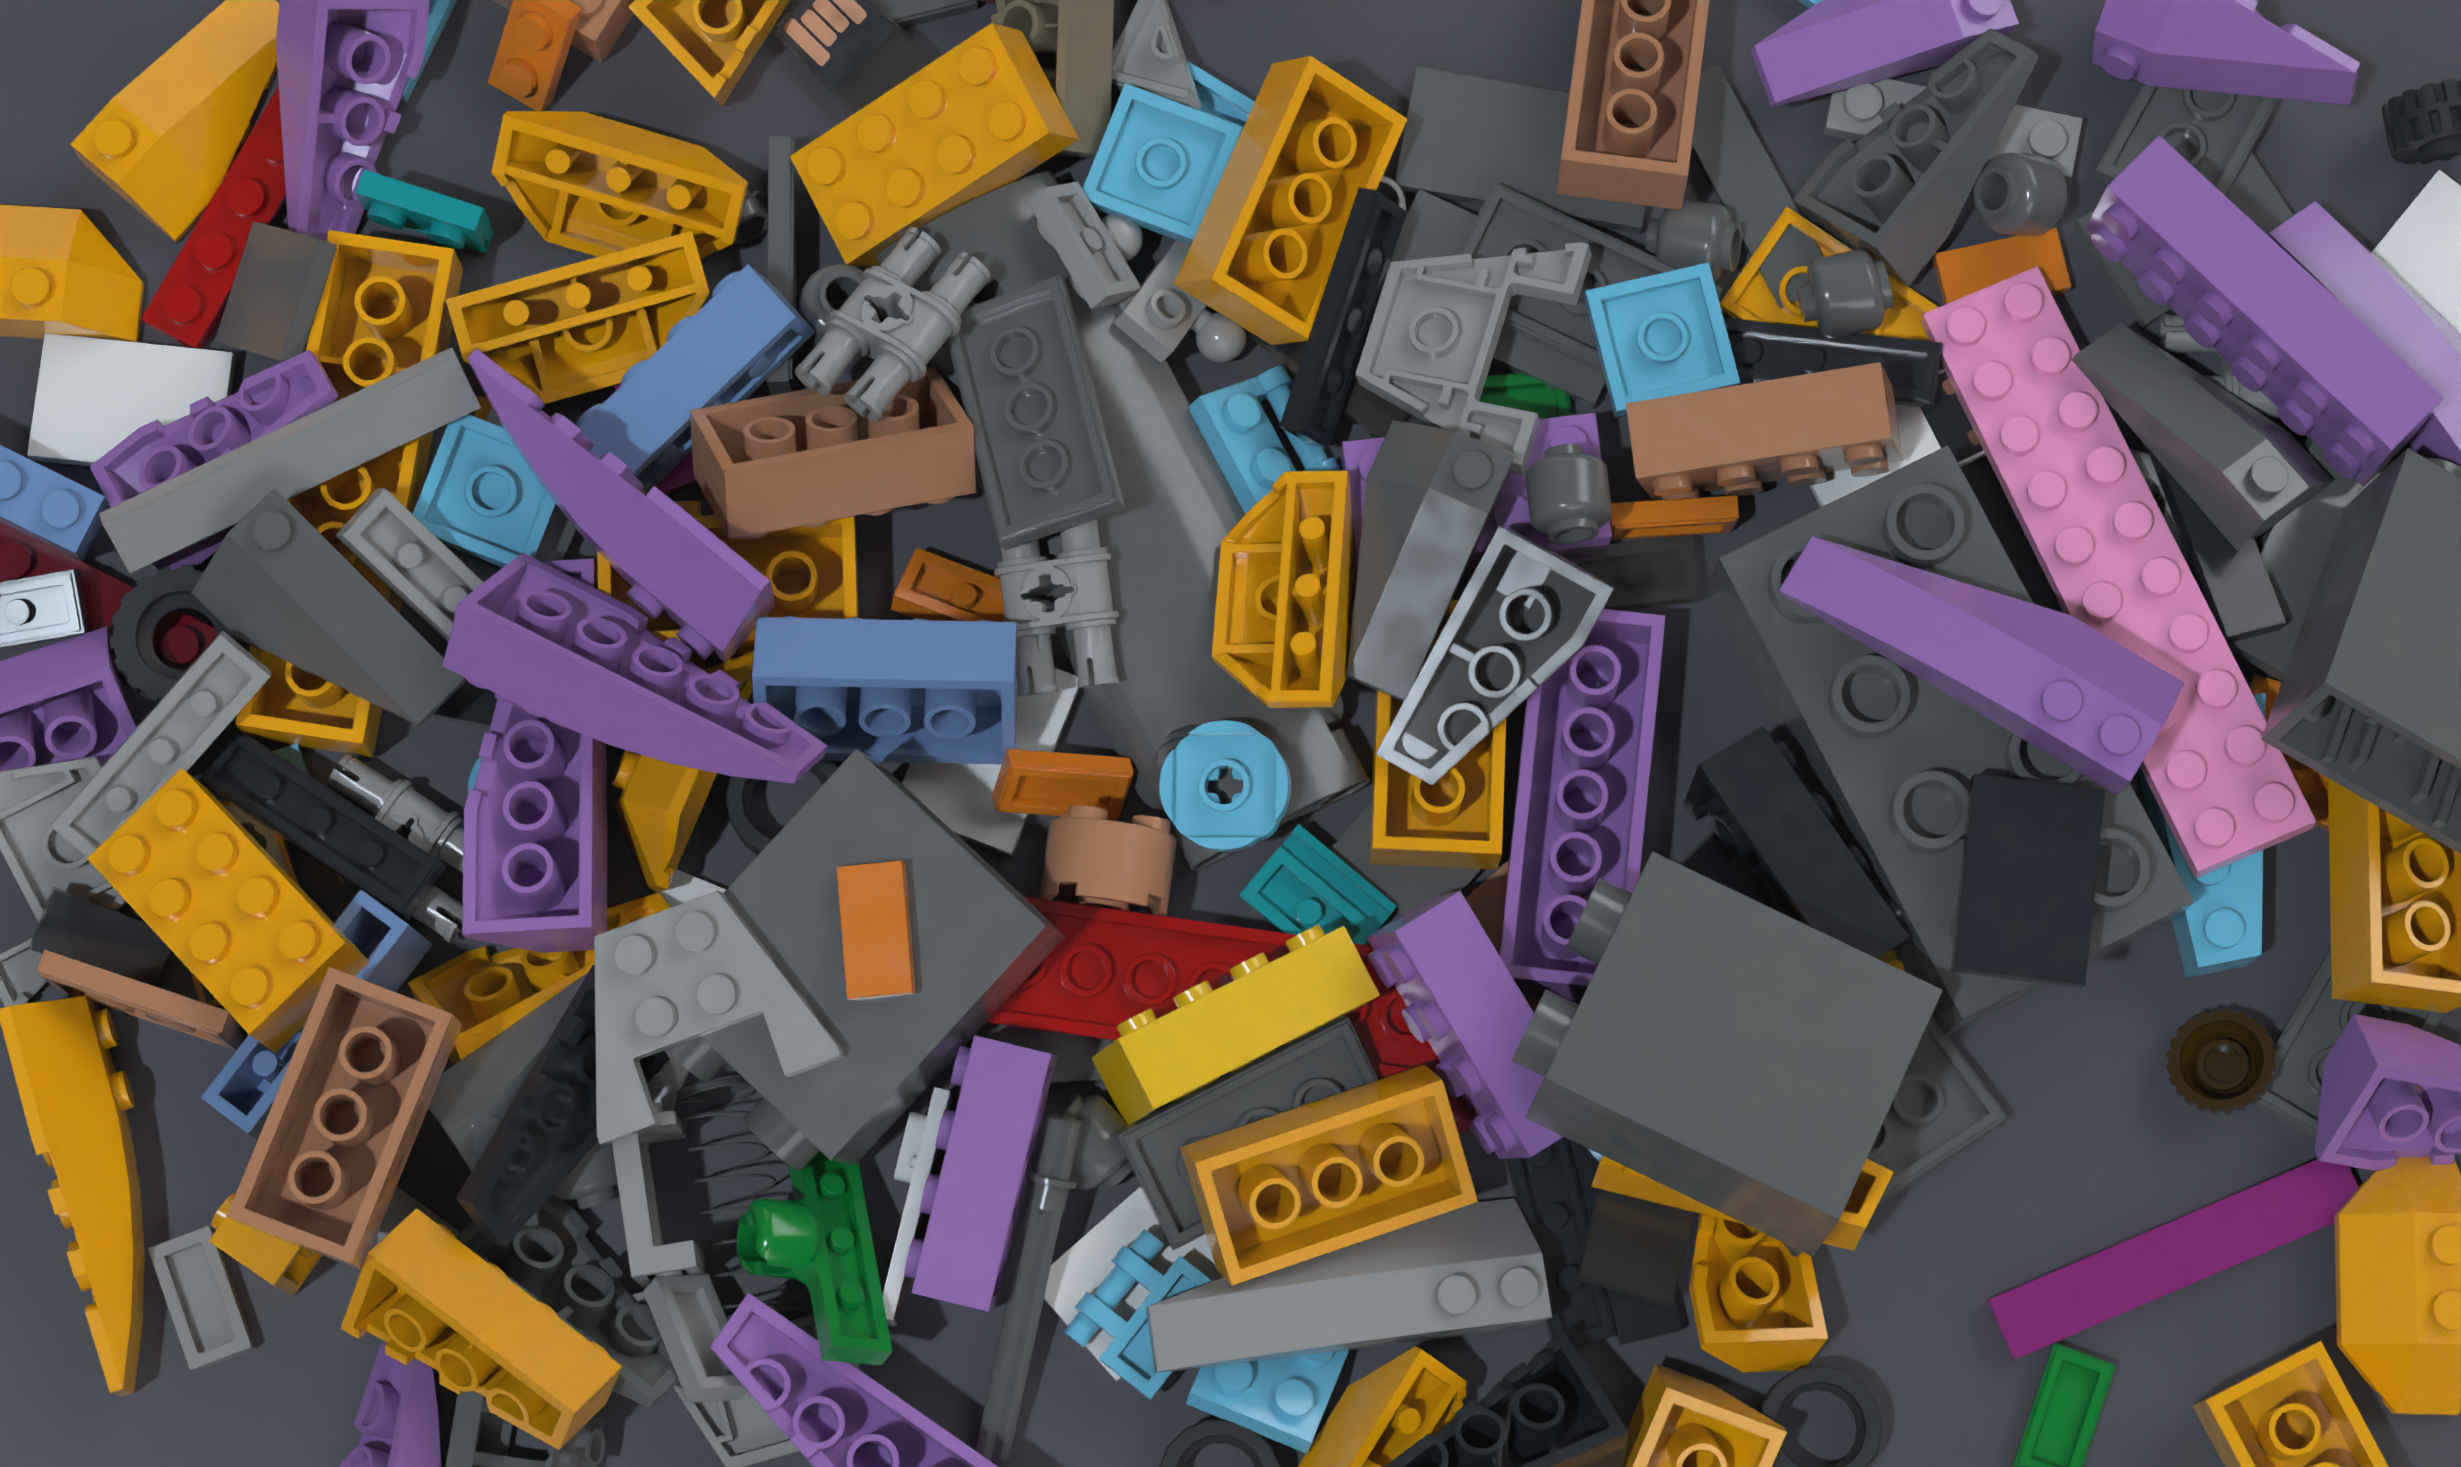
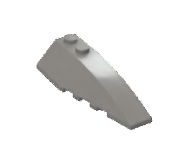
(1417, 1283)

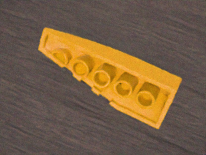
(82, 1129)

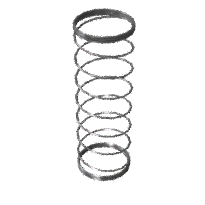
(697, 1093)

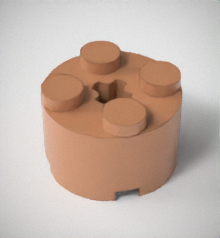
(1109, 861)

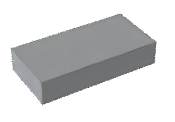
(201, 1299)
(689, 1323)

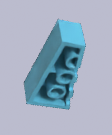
(2226, 917)

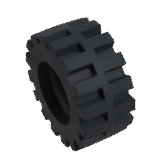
(2424, 123)

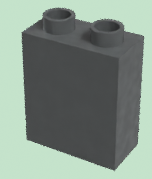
(2380, 652)
(970, 953)
(1725, 1050)

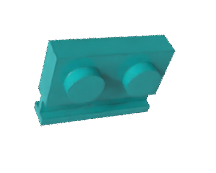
(424, 212)
(1313, 886)

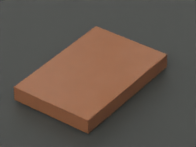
(142, 1000)

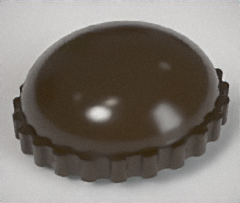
(2221, 1061)

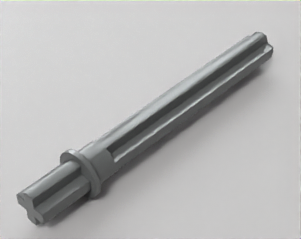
(1028, 1285)

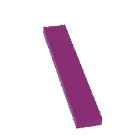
(2170, 1257)

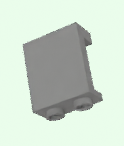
(640, 1211)

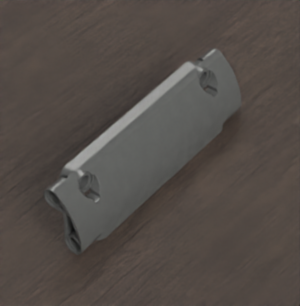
(1159, 545)

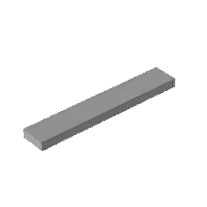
(290, 459)

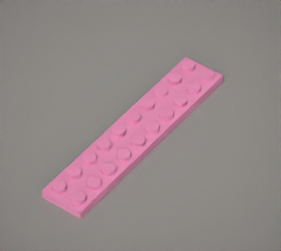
(2116, 563)

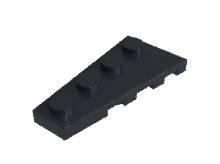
(545, 1126)

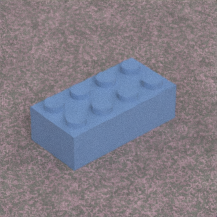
(893, 685)

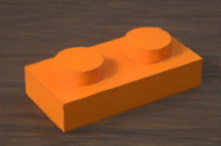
(534, 50)
(947, 591)

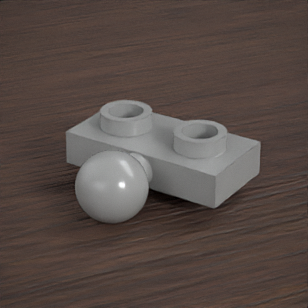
(1089, 246)
(1164, 313)

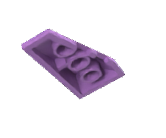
(2220, 50)
(2389, 1096)

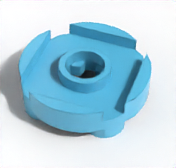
(1199, 759)

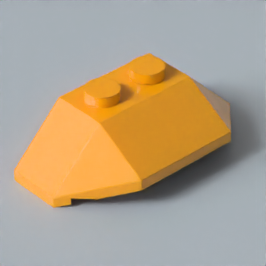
(614, 184)
(64, 278)
(583, 320)
(1289, 592)
(663, 800)
(2403, 1285)
(1388, 1412)

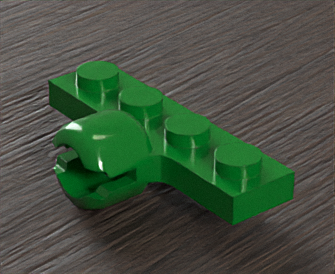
(830, 1248)

